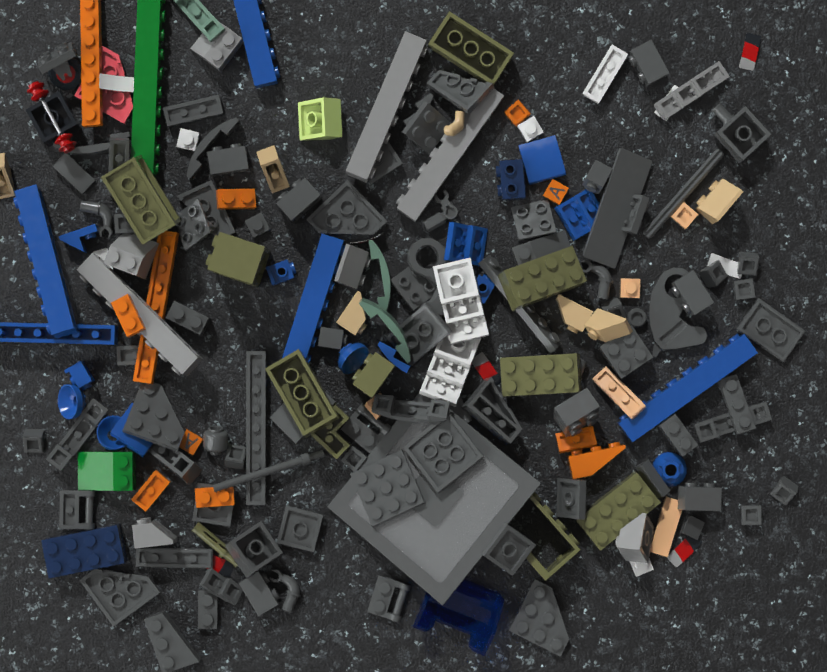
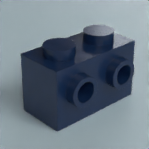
(511, 180)

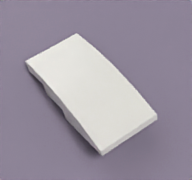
(461, 300)
(449, 369)

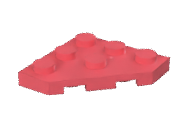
(115, 103)

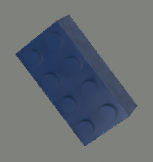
(84, 550)

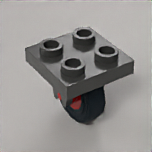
(61, 66)

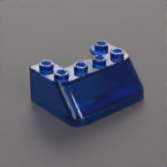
(468, 609)

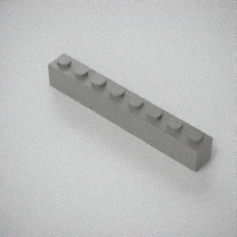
(386, 106)
(445, 159)
(157, 331)

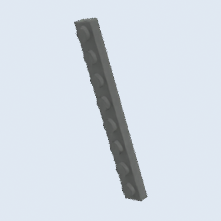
(255, 425)

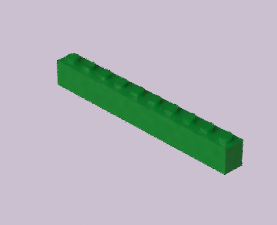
(147, 82)

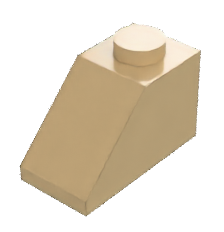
(272, 169)
(6, 181)
(573, 314)
(353, 316)
(607, 326)

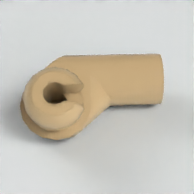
(457, 126)

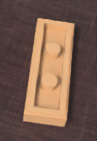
(619, 393)
(666, 527)

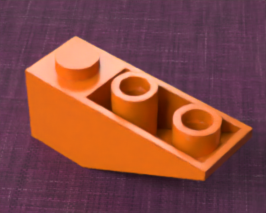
(587, 463)

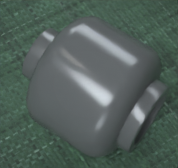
(215, 440)

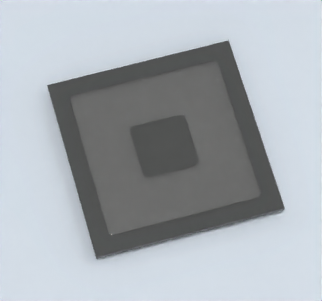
(449, 532)

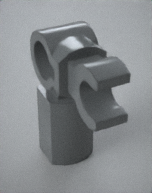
(449, 213)

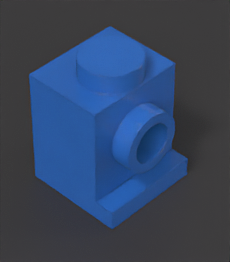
(274, 275)
(489, 287)
(80, 375)

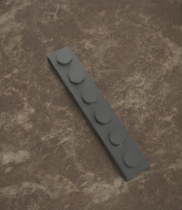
(528, 314)

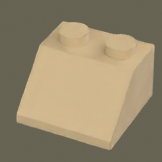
(718, 201)

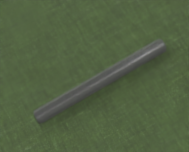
(683, 193)

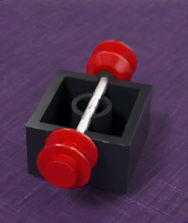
(53, 118)

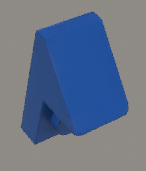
(76, 237)

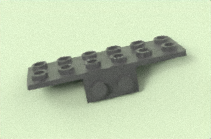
(619, 208)

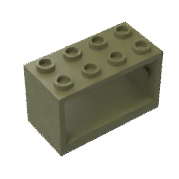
(141, 199)
(238, 259)
(561, 559)

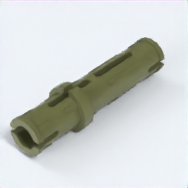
(214, 542)

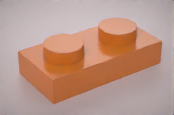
(235, 199)
(128, 315)
(583, 440)
(151, 490)
(208, 498)

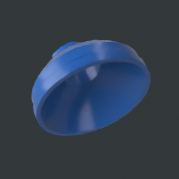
(352, 357)
(71, 401)
(104, 428)
(665, 459)

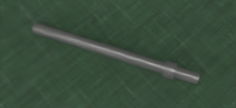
(304, 459)

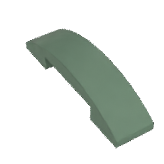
(201, 18)
(376, 254)
(372, 309)

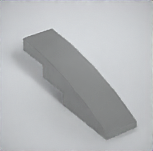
(691, 90)

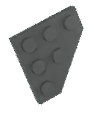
(346, 213)
(154, 418)
(119, 592)
(541, 619)

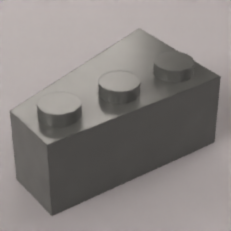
(491, 411)
(169, 644)

